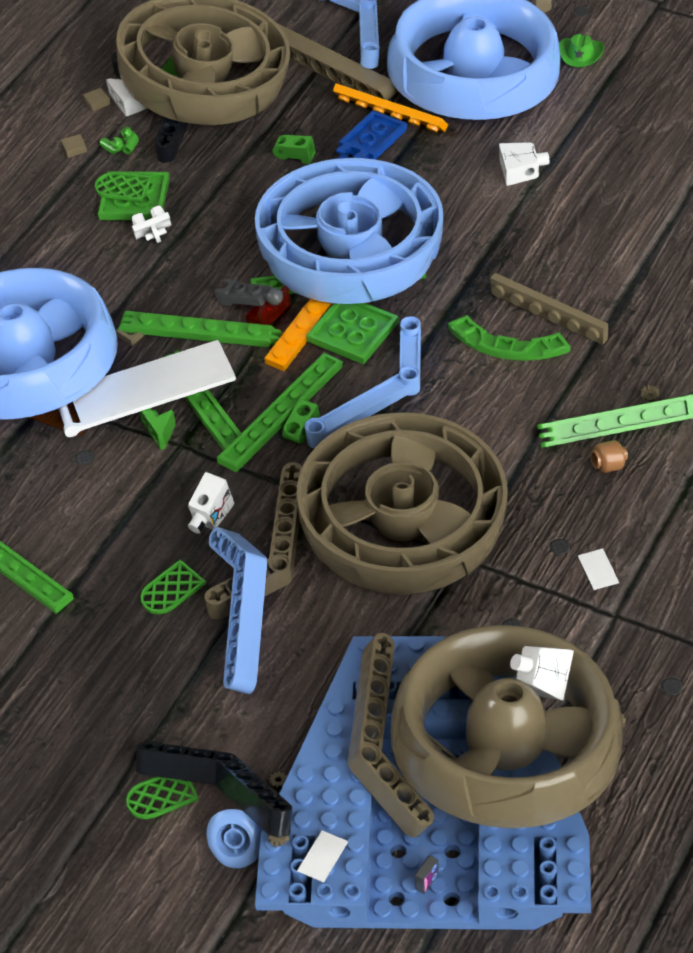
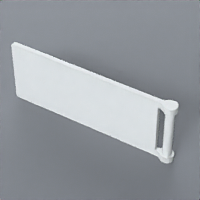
(150, 386)

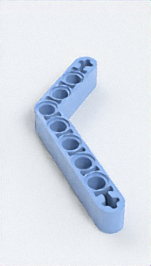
(245, 608)

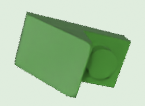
(158, 426)

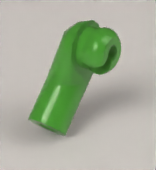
(130, 138)
(112, 146)

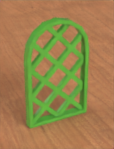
(116, 175)
(157, 581)
(157, 812)

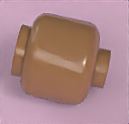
(609, 456)

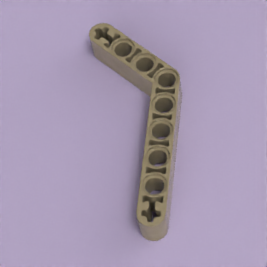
(282, 550)
(366, 742)

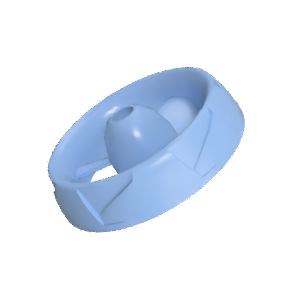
(478, 75)
(349, 227)
(34, 313)

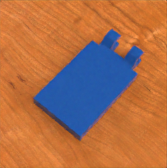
(371, 136)

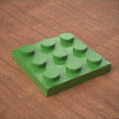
(123, 209)
(353, 330)

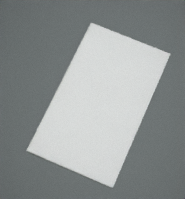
(598, 569)
(322, 856)

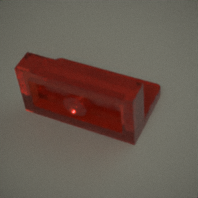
(268, 313)

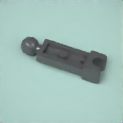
(247, 294)

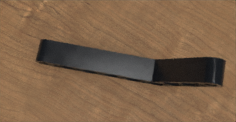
(169, 134)
(226, 772)

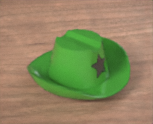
(580, 50)

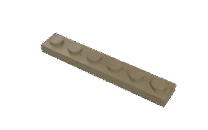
(549, 308)

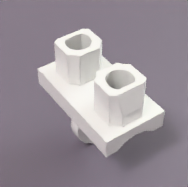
(153, 227)

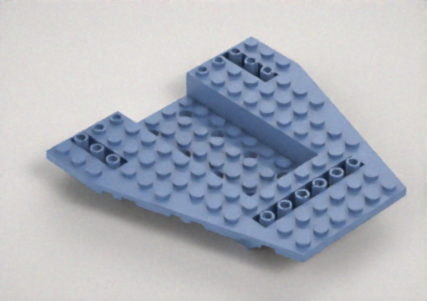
(500, 876)

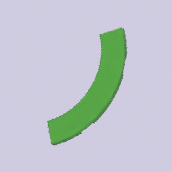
(506, 347)

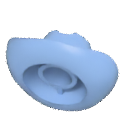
(234, 838)

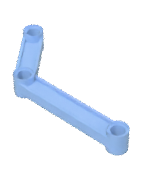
(368, 29)
(386, 393)

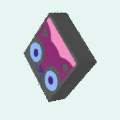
(426, 874)

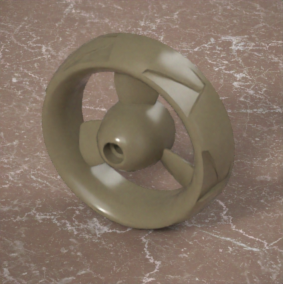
(205, 43)
(402, 502)
(507, 731)

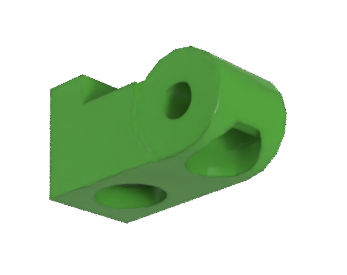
(295, 148)
(295, 425)

